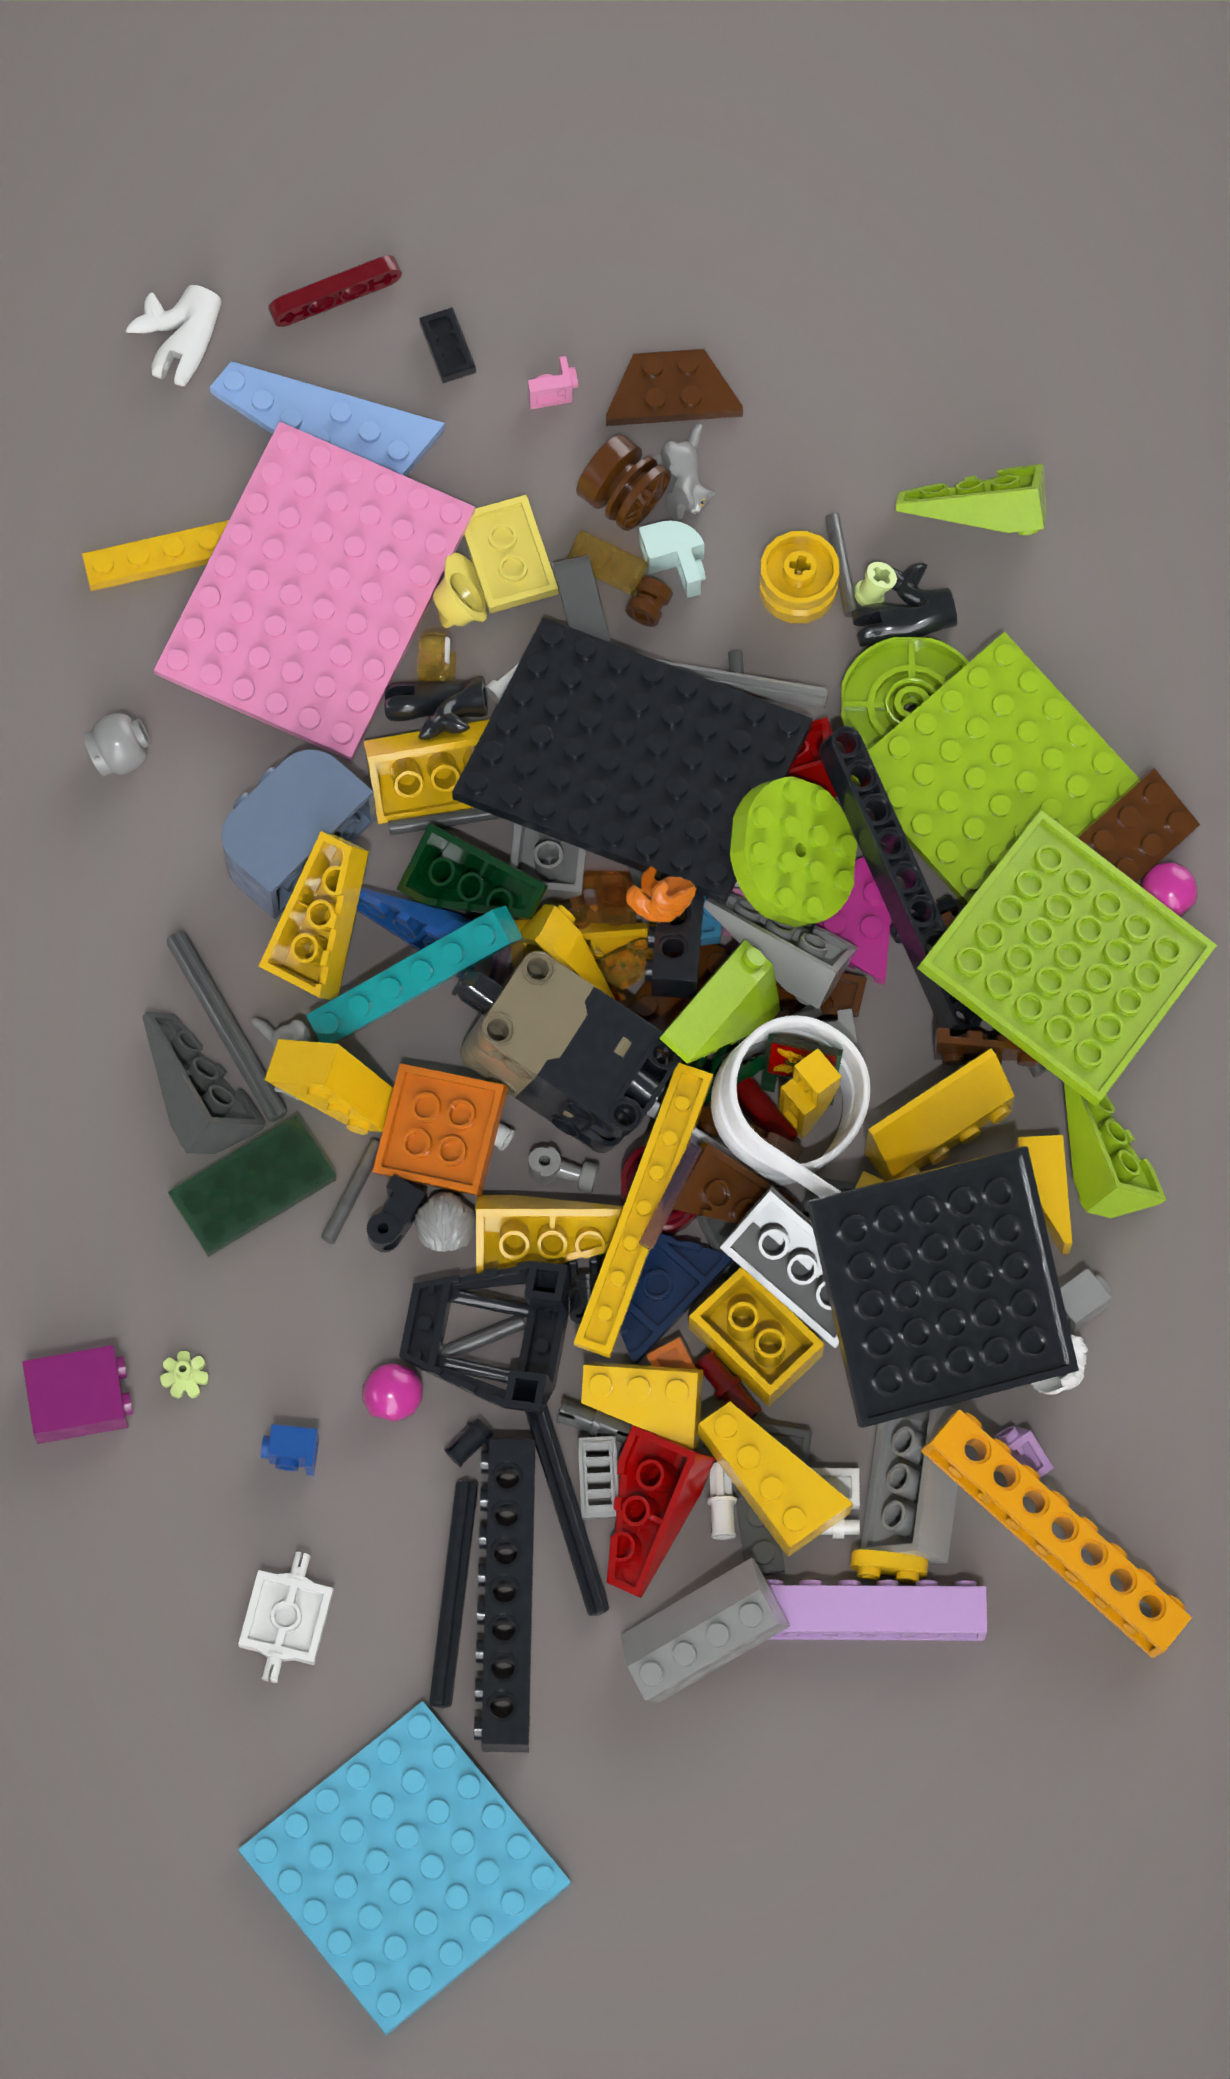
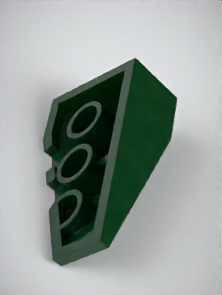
(467, 878)

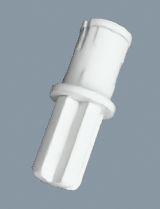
(721, 1504)

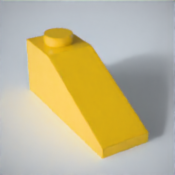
(1050, 1174)

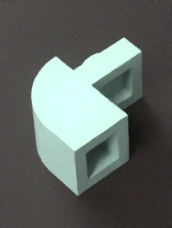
(674, 545)

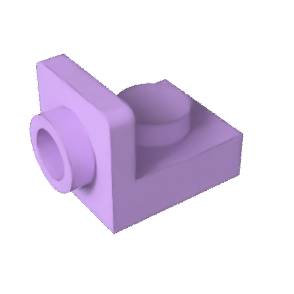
(1025, 1449)

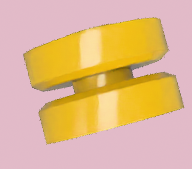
(799, 577)

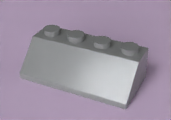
(550, 862)
(781, 1253)
(908, 1494)
(702, 1632)

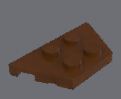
(671, 389)

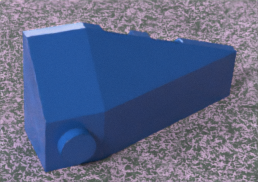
(410, 921)

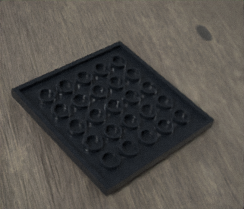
(942, 1286)

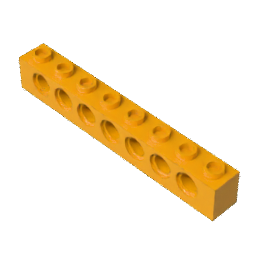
(1036, 1532)

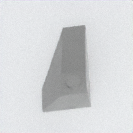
(802, 959)

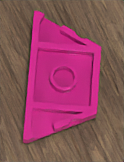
(864, 923)

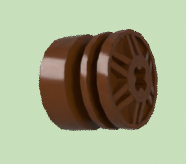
(623, 482)

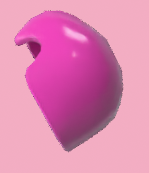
(1172, 886)
(392, 1392)

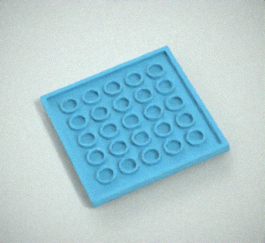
(404, 1868)

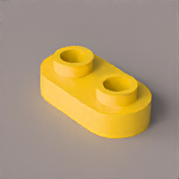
(873, 1563)

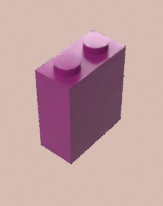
(77, 1394)

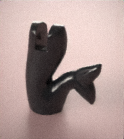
(928, 612)
(441, 699)

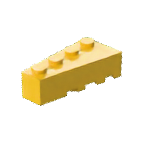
(319, 919)

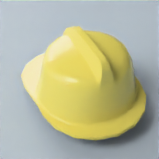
(459, 593)

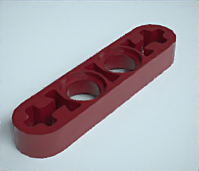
(334, 291)

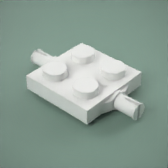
(286, 1617)

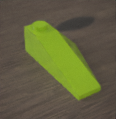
(1004, 503)
(727, 1006)
(1104, 1163)

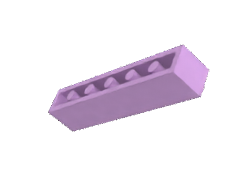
(882, 1611)

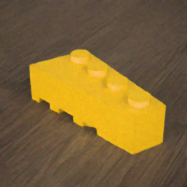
(775, 1483)

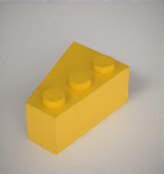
(331, 1082)

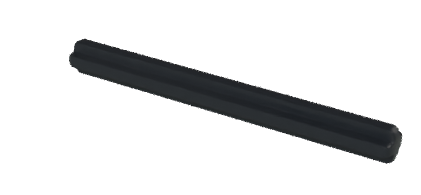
(568, 1512)
(453, 1594)

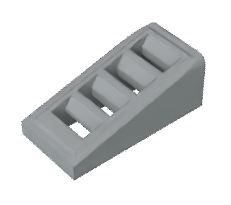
(597, 1444)

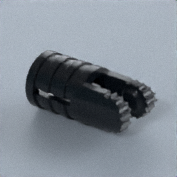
(581, 1287)

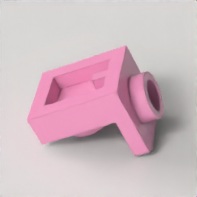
(553, 390)

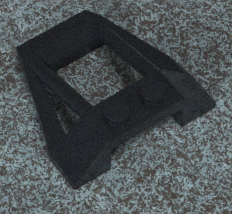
(542, 1342)

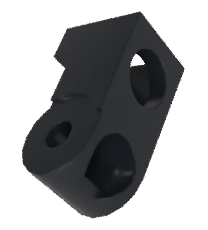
(392, 1224)

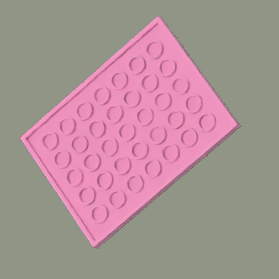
(314, 591)

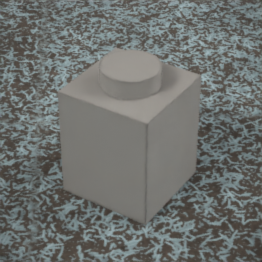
(1084, 1299)

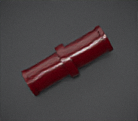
(726, 1384)

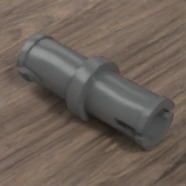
(593, 1421)

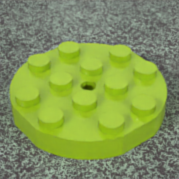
(891, 677)
(793, 852)

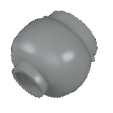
(117, 744)

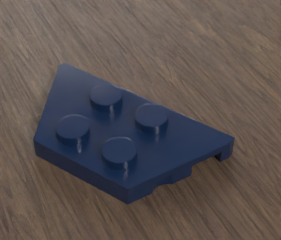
(668, 1286)

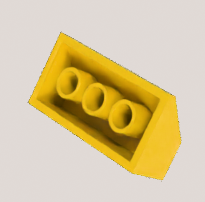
(416, 774)
(940, 1118)

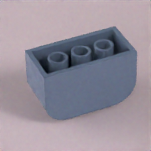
(280, 820)

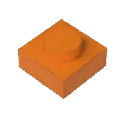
(672, 1355)

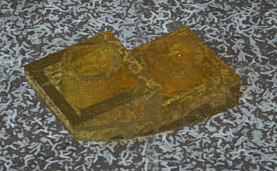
(610, 563)

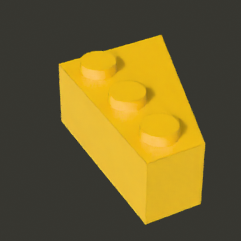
(648, 1397)

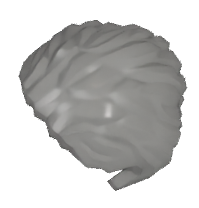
(445, 1222)

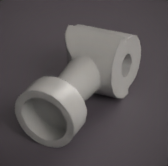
(546, 1166)

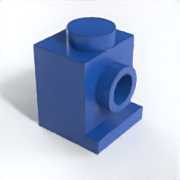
(291, 1448)

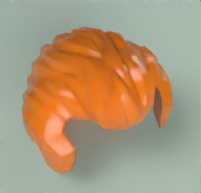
(660, 899)

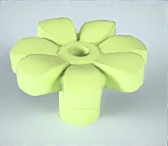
(184, 1375)

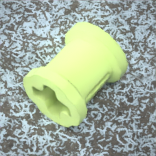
(877, 580)

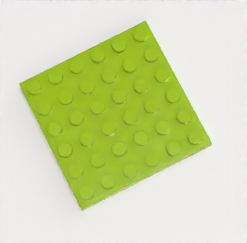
(985, 762)
(1067, 957)

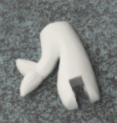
(194, 316)

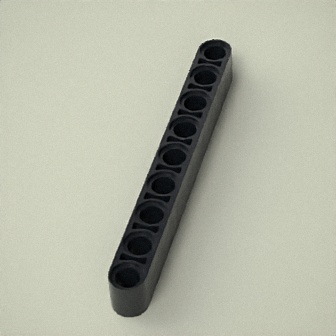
(886, 866)

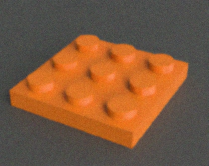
(440, 1129)

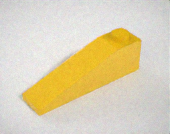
(556, 935)

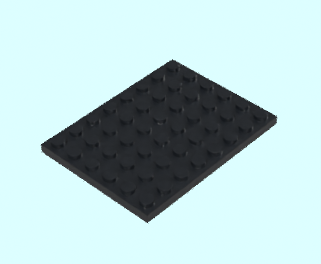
(628, 756)

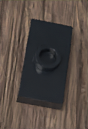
(447, 345)

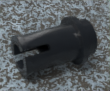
(468, 1442)

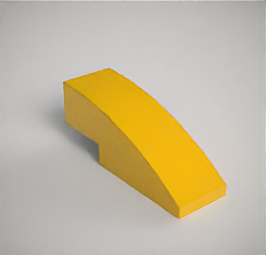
(809, 1092)

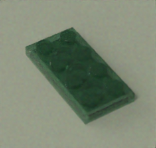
(252, 1186)

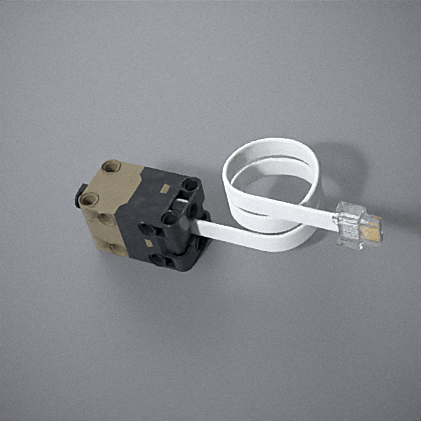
(598, 1067)

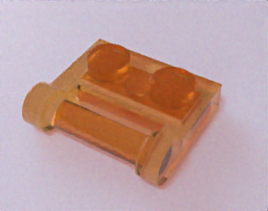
(610, 900)

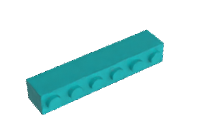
(415, 976)

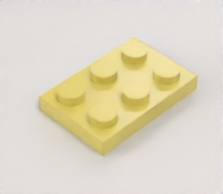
(509, 555)

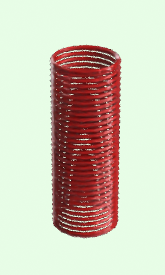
(753, 1113)

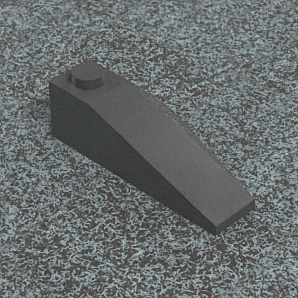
(197, 1098)

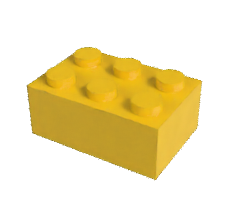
(756, 1336)

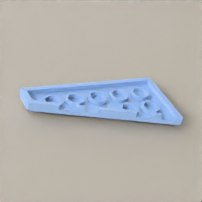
(354, 424)

